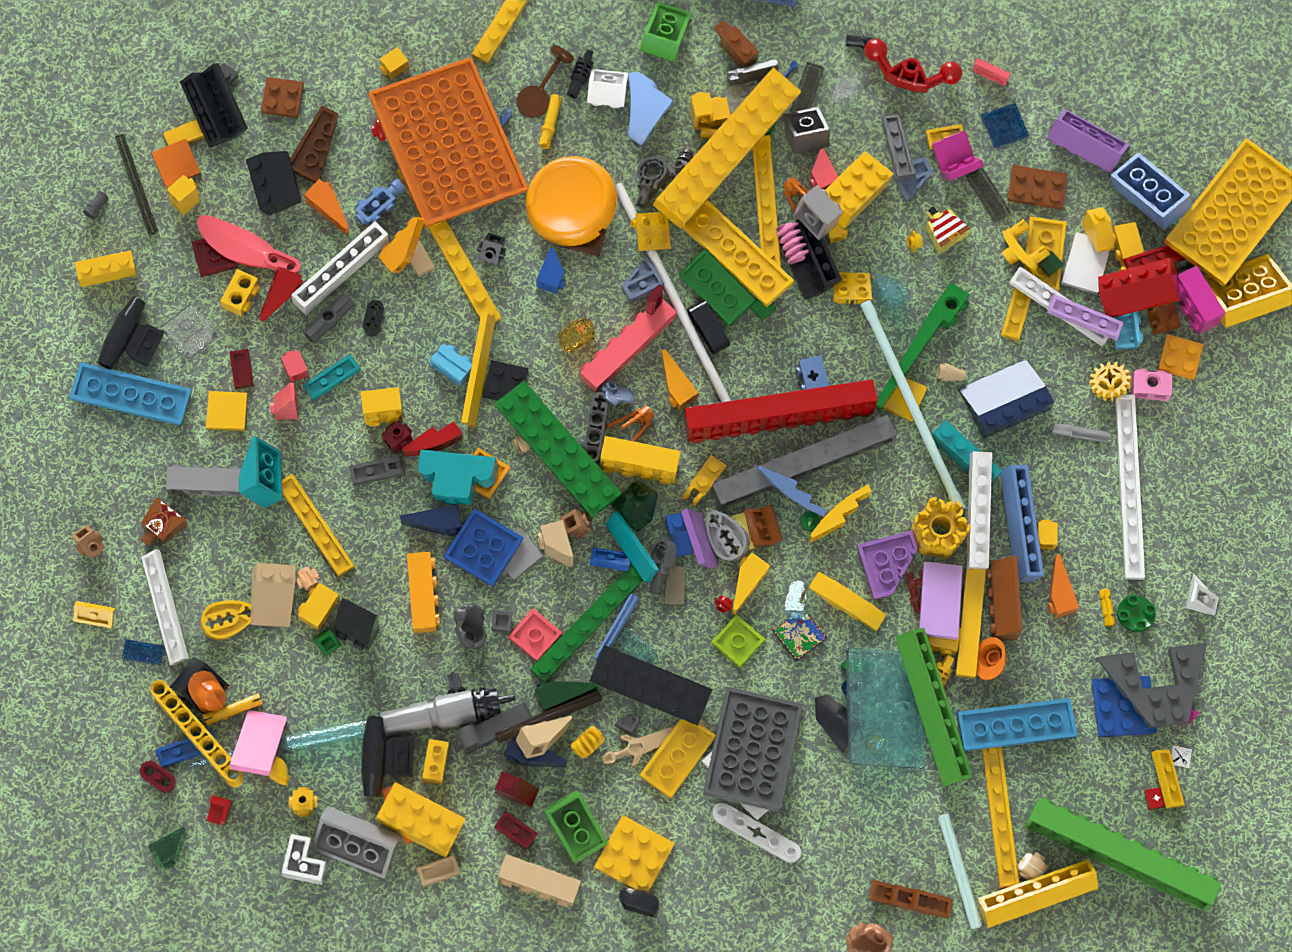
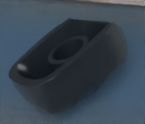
(639, 901)

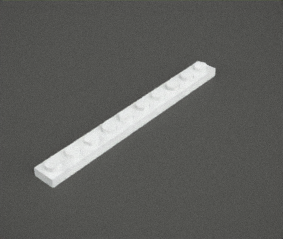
(1129, 488)

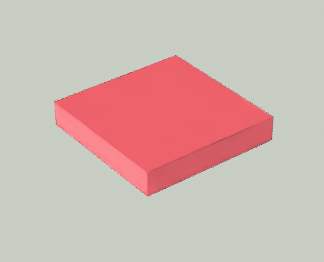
(535, 635)

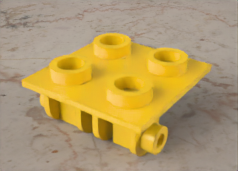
(652, 231)
(853, 287)

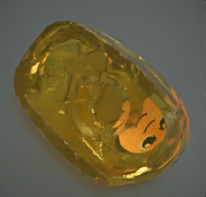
(576, 335)

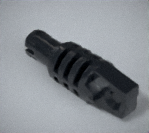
(580, 73)

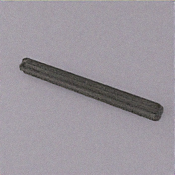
(136, 184)

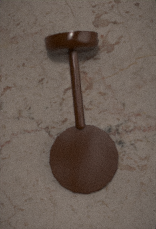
(534, 100)

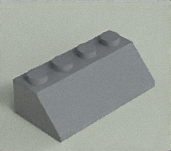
(355, 842)

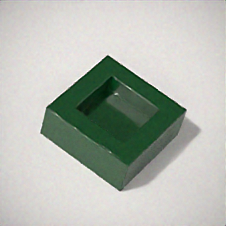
(1050, 264)

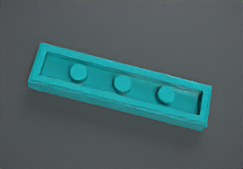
(632, 547)

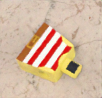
(945, 229)

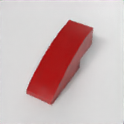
(433, 440)

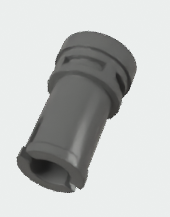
(94, 207)

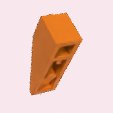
(324, 200)
(1061, 594)

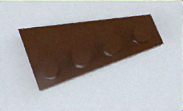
(313, 148)

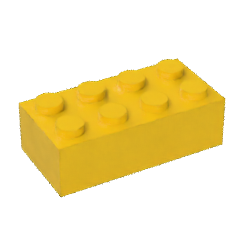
(858, 186)
(639, 460)
(420, 820)

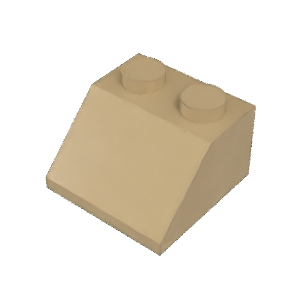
(555, 542)

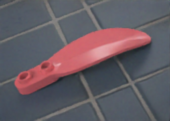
(243, 245)

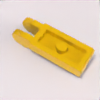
(704, 479)

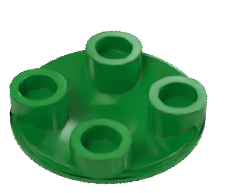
(1136, 613)

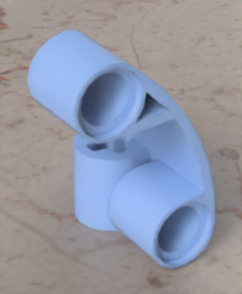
(646, 106)

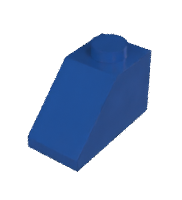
(551, 274)
(678, 534)

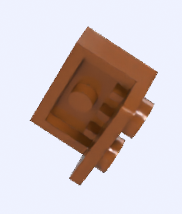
(1163, 318)
(763, 526)

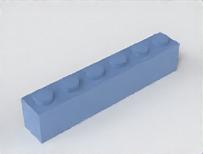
(1022, 522)

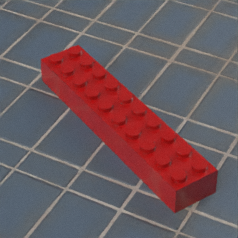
(780, 411)

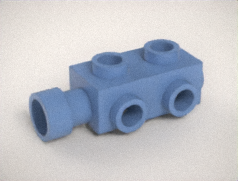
(373, 206)

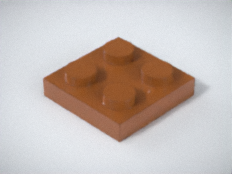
(282, 97)

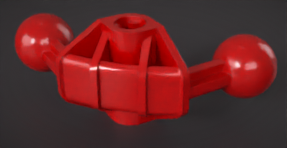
(909, 73)

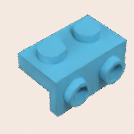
(1130, 336)

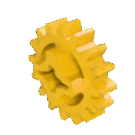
(1120, 381)

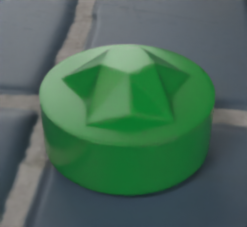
(809, 521)

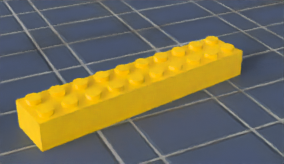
(726, 148)

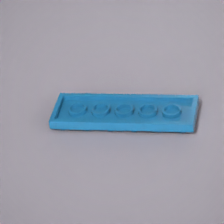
(130, 394)
(1016, 724)

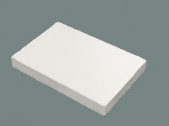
(1084, 265)

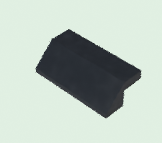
(213, 105)
(817, 271)

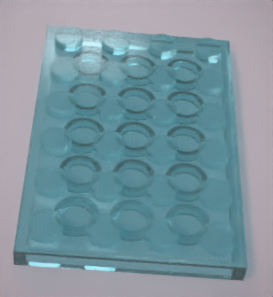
(882, 711)

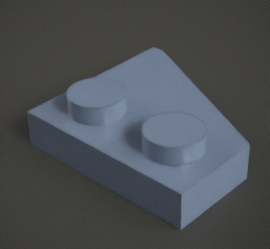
(909, 187)
(642, 281)

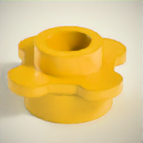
(914, 241)

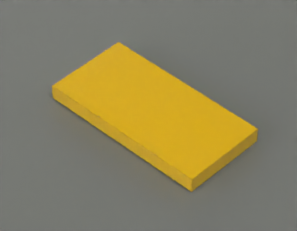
(1051, 235)
(677, 757)

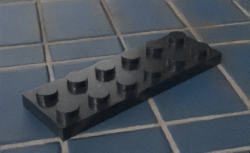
(651, 685)

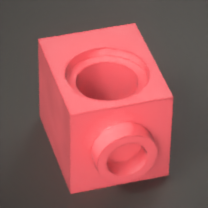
(294, 366)

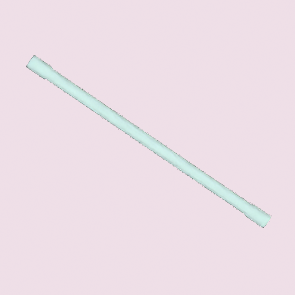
(871, 316)

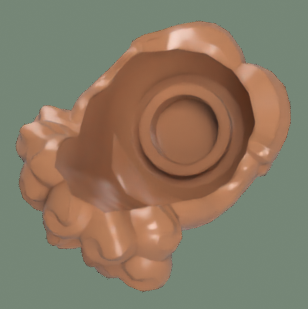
(869, 939)

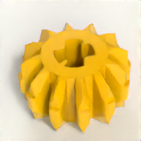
(587, 742)

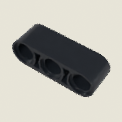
(708, 327)

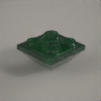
(636, 505)

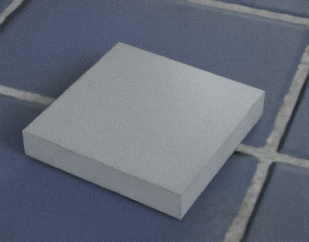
(524, 557)

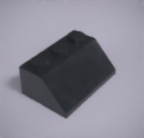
(273, 181)

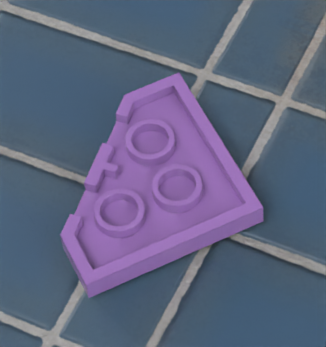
(886, 562)

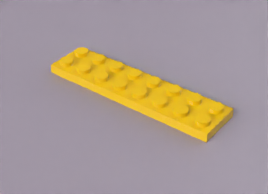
(738, 254)

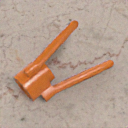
(794, 188)
(641, 415)

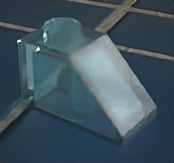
(890, 291)

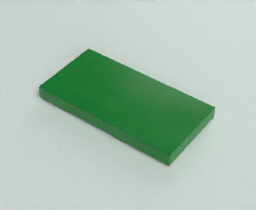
(717, 287)

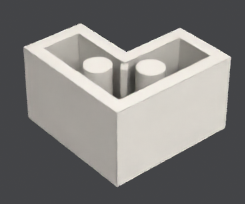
(297, 863)

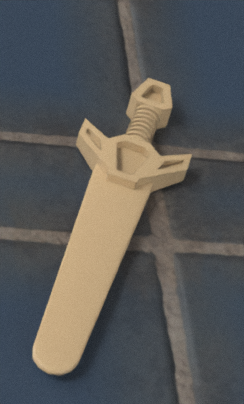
(638, 746)

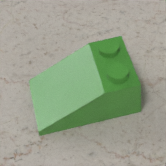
(665, 31)
(575, 826)

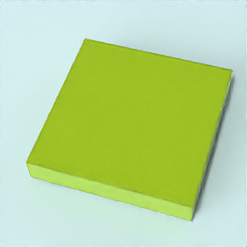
(738, 641)

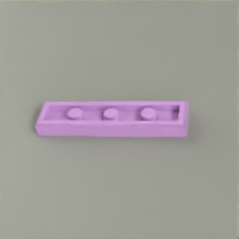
(1085, 317)

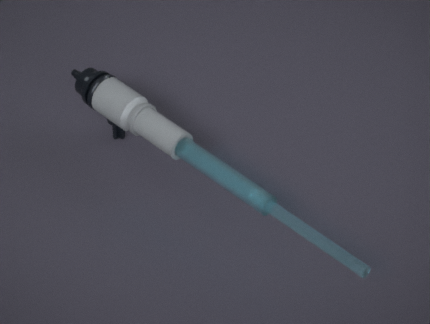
(445, 711)

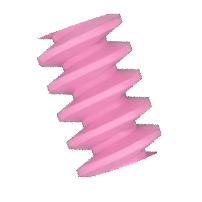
(792, 242)

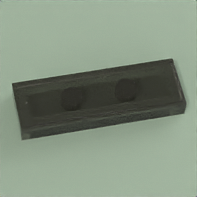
(808, 86)
(988, 194)

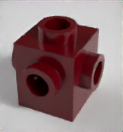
(397, 436)

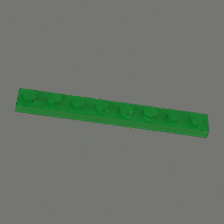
(587, 624)

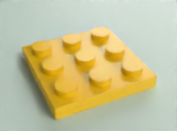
(634, 855)

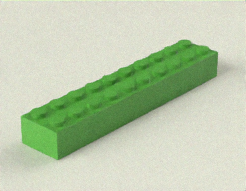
(1122, 854)

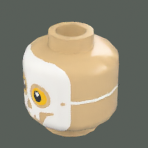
(1032, 866)

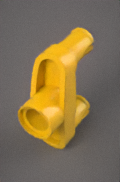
(1016, 253)

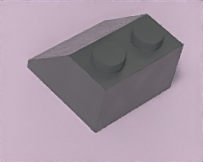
(806, 130)

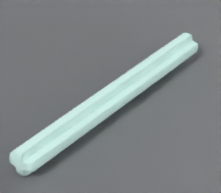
(960, 872)

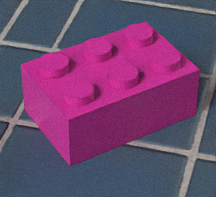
(1198, 301)

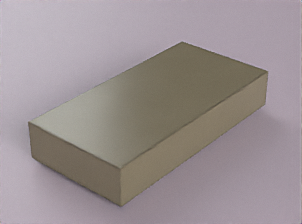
(675, 586)

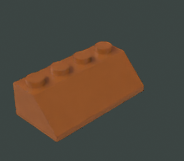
(1005, 599)

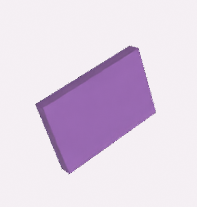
(699, 539)

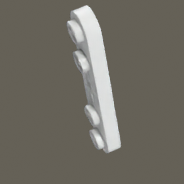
(773, 843)

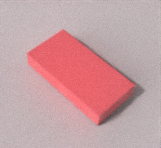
(991, 72)

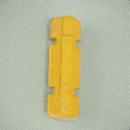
(1107, 607)

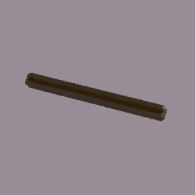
(552, 714)

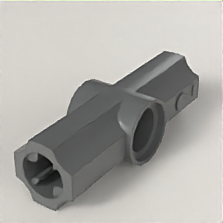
(320, 326)

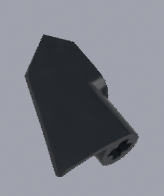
(833, 719)

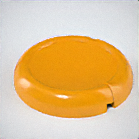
(571, 201)

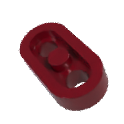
(157, 777)

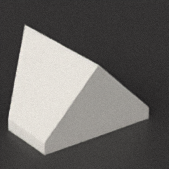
(1201, 598)

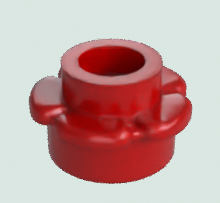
(723, 604)

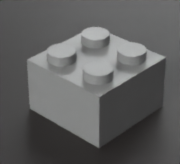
(818, 212)

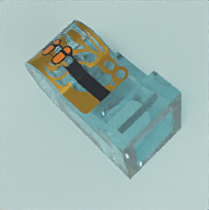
(795, 600)

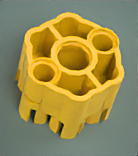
(947, 516)

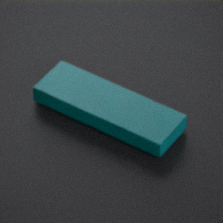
(331, 377)

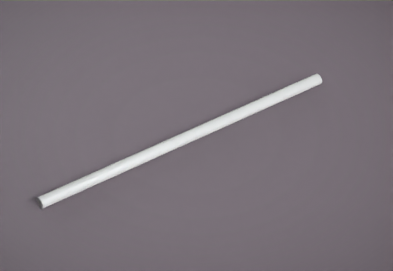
(677, 304)

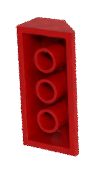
(1139, 288)

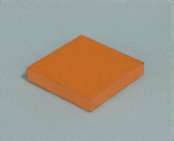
(175, 162)

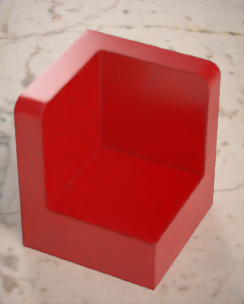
(219, 810)

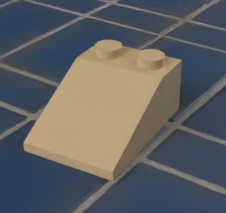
(272, 594)

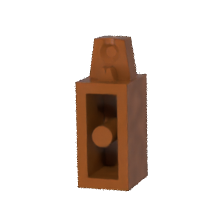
(736, 44)

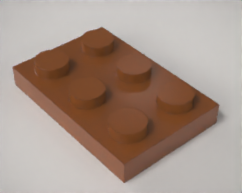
(1037, 187)

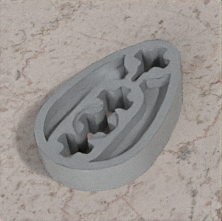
(736, 531)

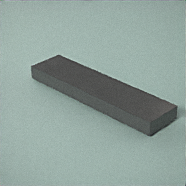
(898, 147)

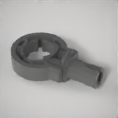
(650, 184)
(663, 565)

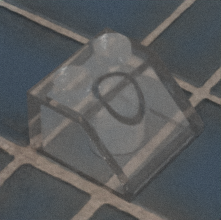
(189, 331)

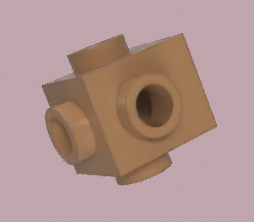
(577, 523)
(88, 542)

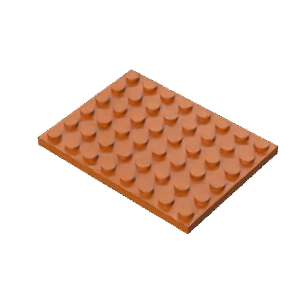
(447, 142)

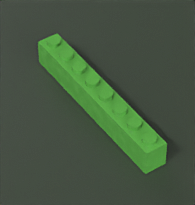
(933, 706)

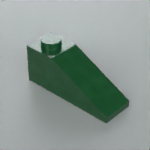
(558, 692)

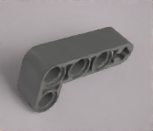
(596, 429)
(483, 734)

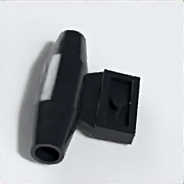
(129, 336)
(383, 756)

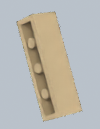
(539, 880)

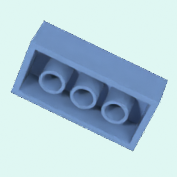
(1151, 191)

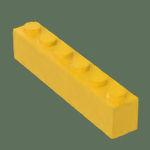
(1038, 893)

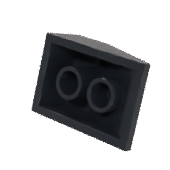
(356, 624)

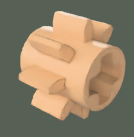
(307, 578)

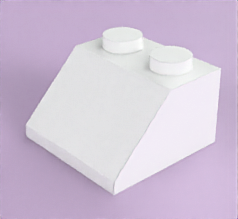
(607, 88)

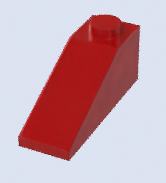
(281, 289)

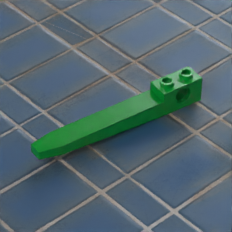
(938, 316)

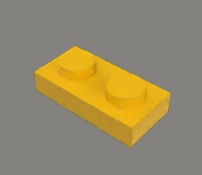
(937, 134)
(93, 614)

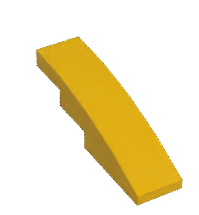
(835, 518)
(847, 601)

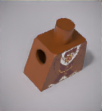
(161, 523)

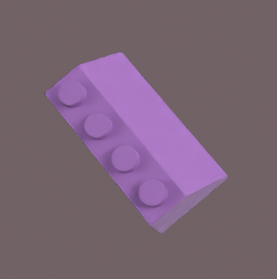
(1087, 141)

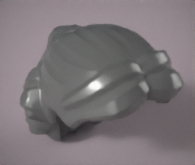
(470, 626)

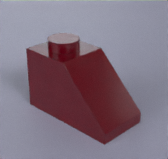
(516, 789)

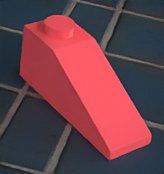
(285, 403)

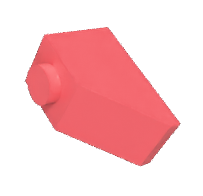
(822, 172)

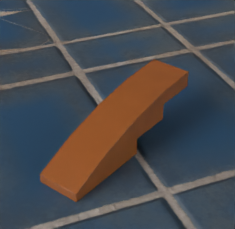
(910, 899)

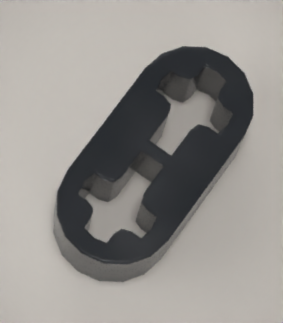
(369, 317)

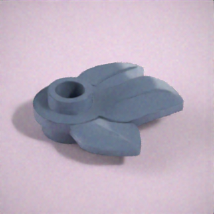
(616, 393)

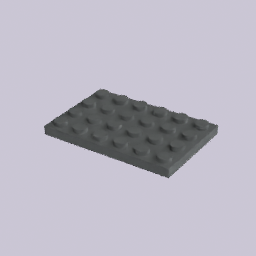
(753, 749)

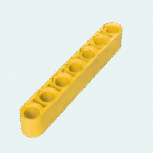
(190, 727)

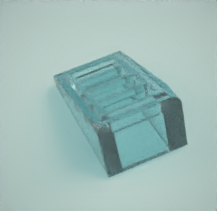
(649, 658)

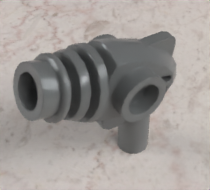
(681, 161)

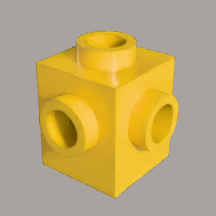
(306, 808)

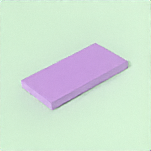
(941, 600)

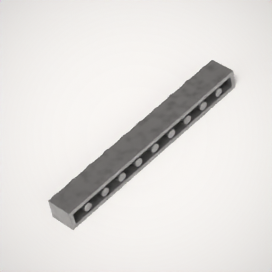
(805, 461)

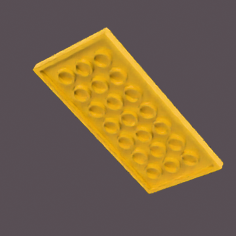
(1233, 212)

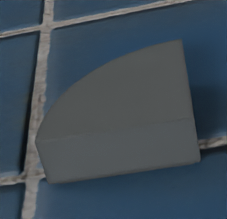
(628, 723)

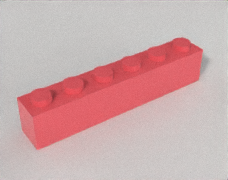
(626, 346)

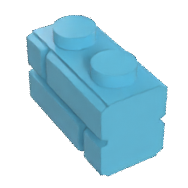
(451, 364)

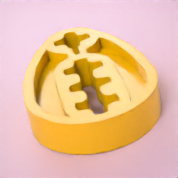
(220, 609)

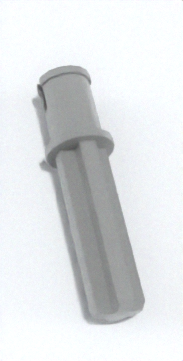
(1079, 432)

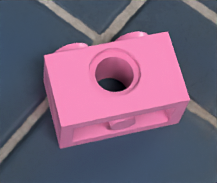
(1142, 390)

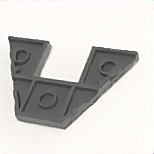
(1162, 704)

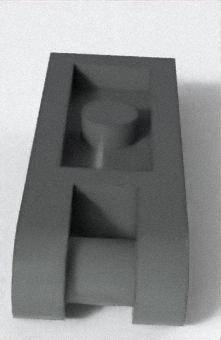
(376, 470)

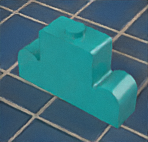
(456, 474)

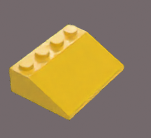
(1252, 291)

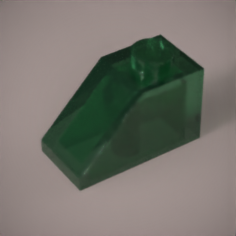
(169, 848)

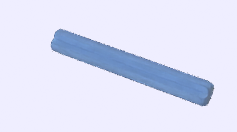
(619, 623)

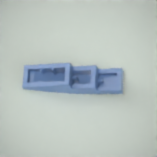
(787, 487)

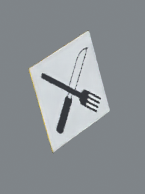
(1181, 756)

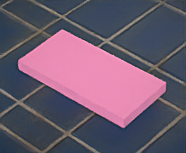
(258, 743)

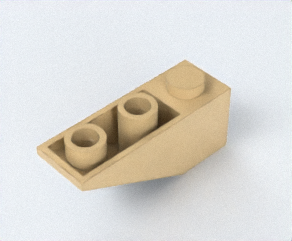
(538, 738)

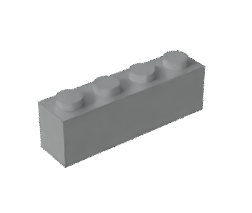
(203, 481)

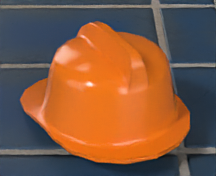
(991, 658)
(206, 692)

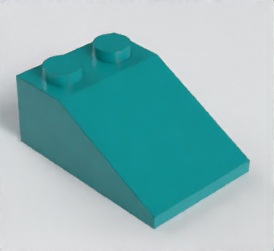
(261, 473)

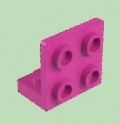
(955, 156)

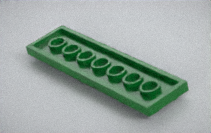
(558, 449)

